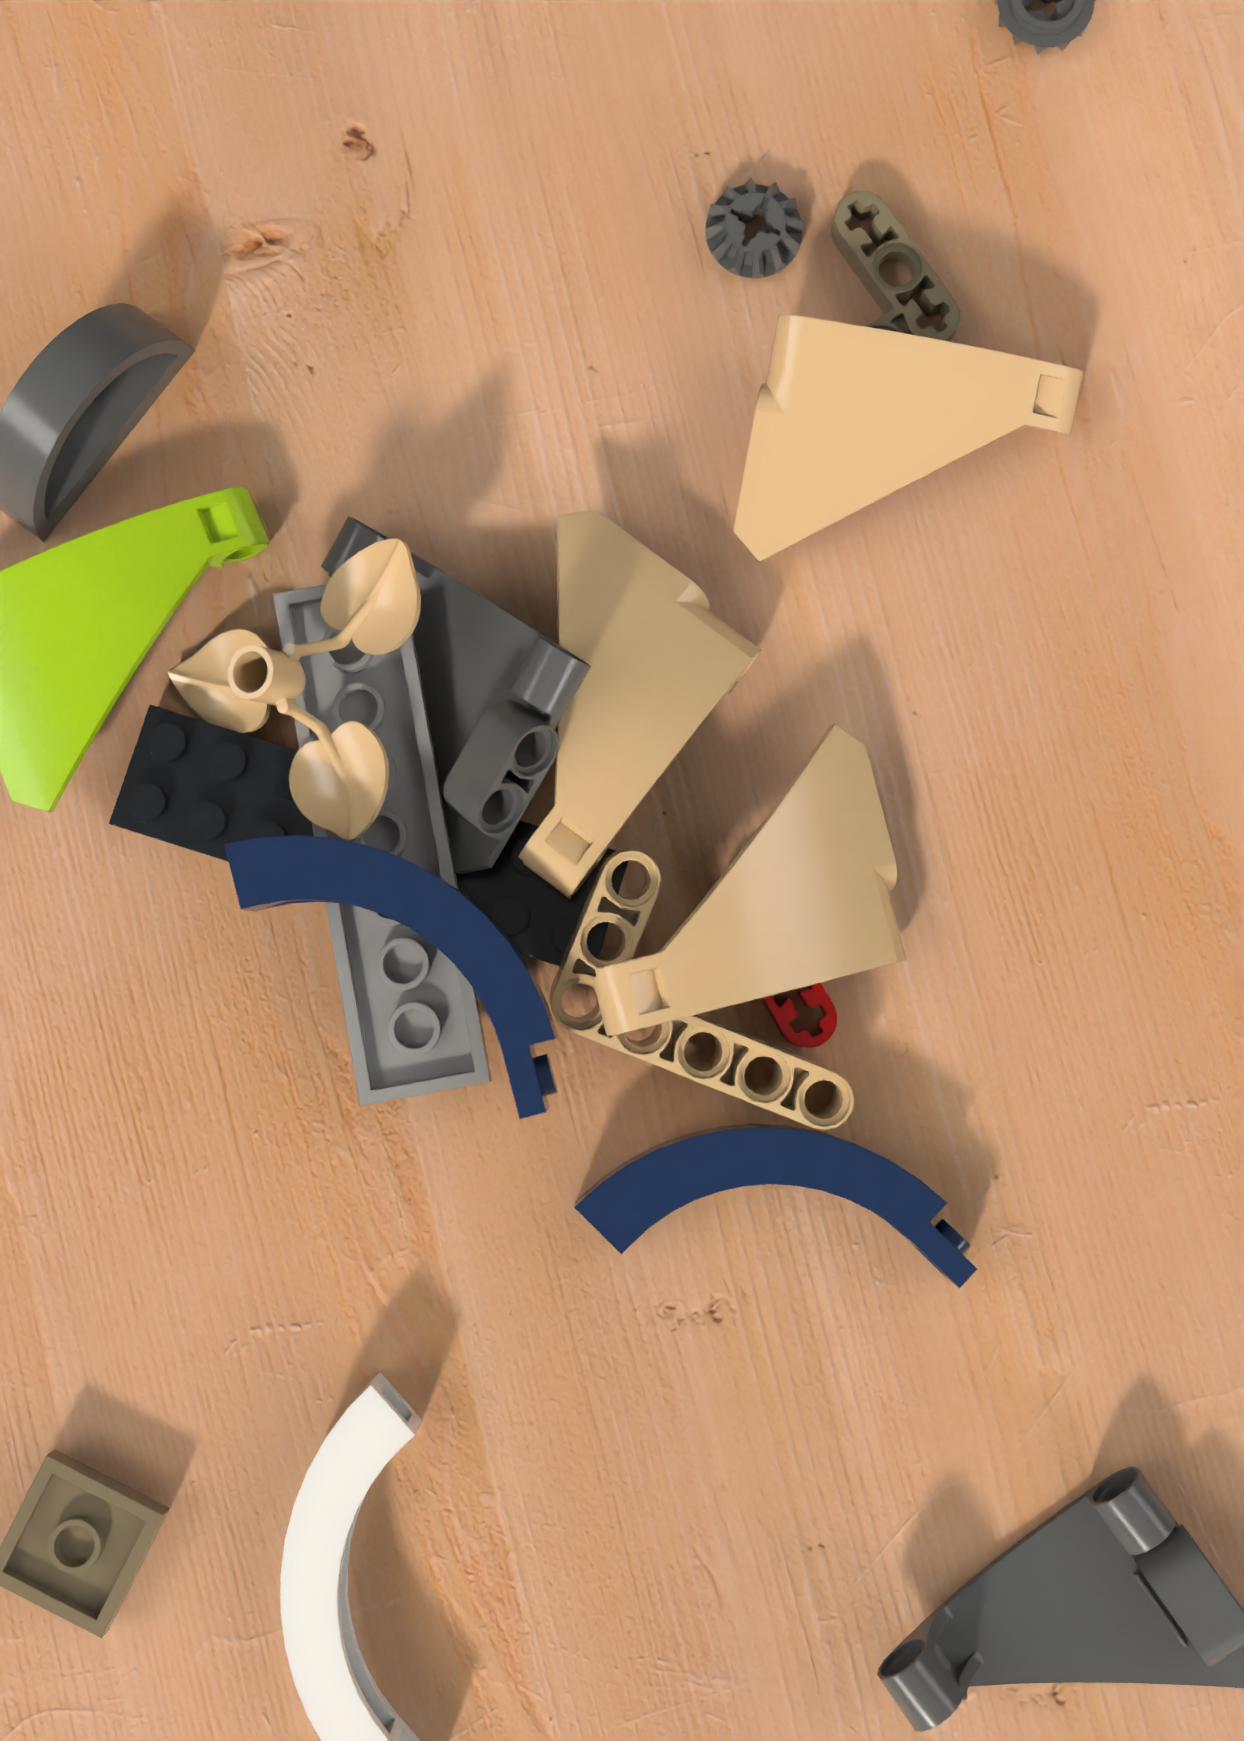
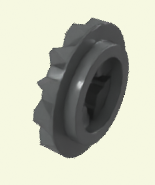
(1034, 28)
(766, 252)

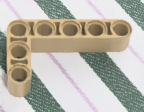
(666, 1044)

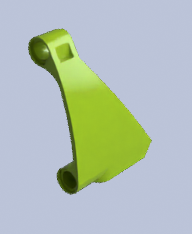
(86, 619)

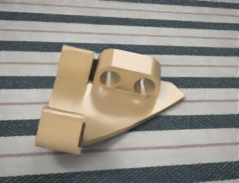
(873, 411)
(650, 686)
(788, 911)

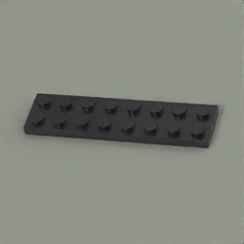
(221, 787)

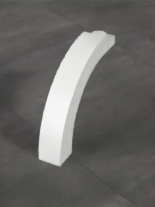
(314, 1570)

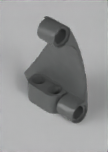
(489, 702)
(1082, 1598)

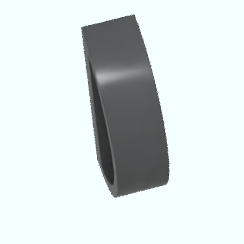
(79, 409)

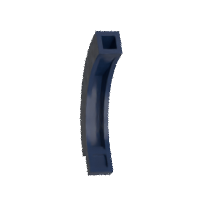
(331, 870)
(762, 1154)

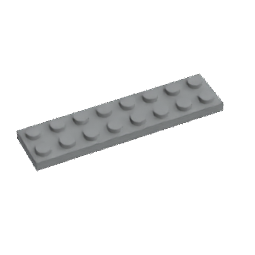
(403, 1001)

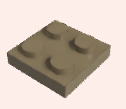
(78, 1542)

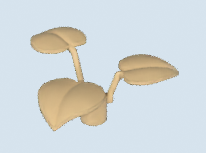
(238, 678)

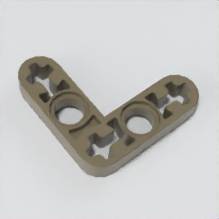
(855, 247)

